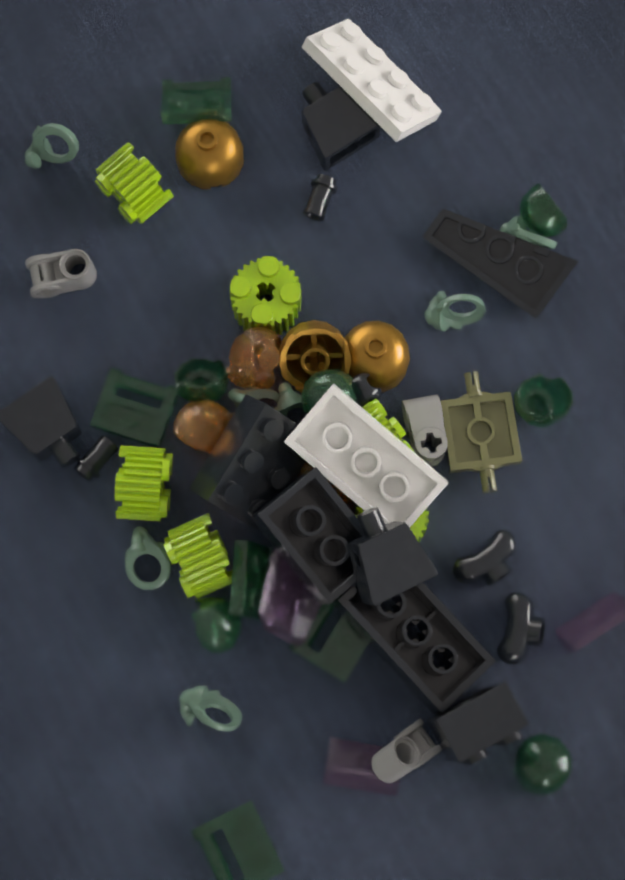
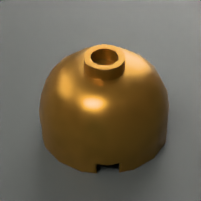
(209, 153)
(310, 349)
(379, 351)

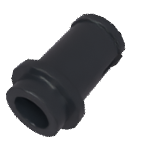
(319, 198)
(95, 458)

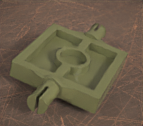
(481, 432)

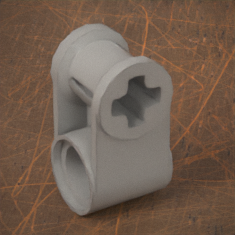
(53, 275)
(425, 424)
(403, 754)

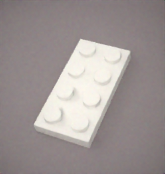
(372, 79)
(365, 459)

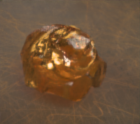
(254, 358)
(201, 424)

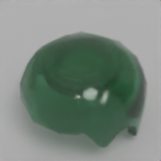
(541, 213)
(201, 380)
(319, 384)
(543, 400)
(215, 626)
(542, 764)

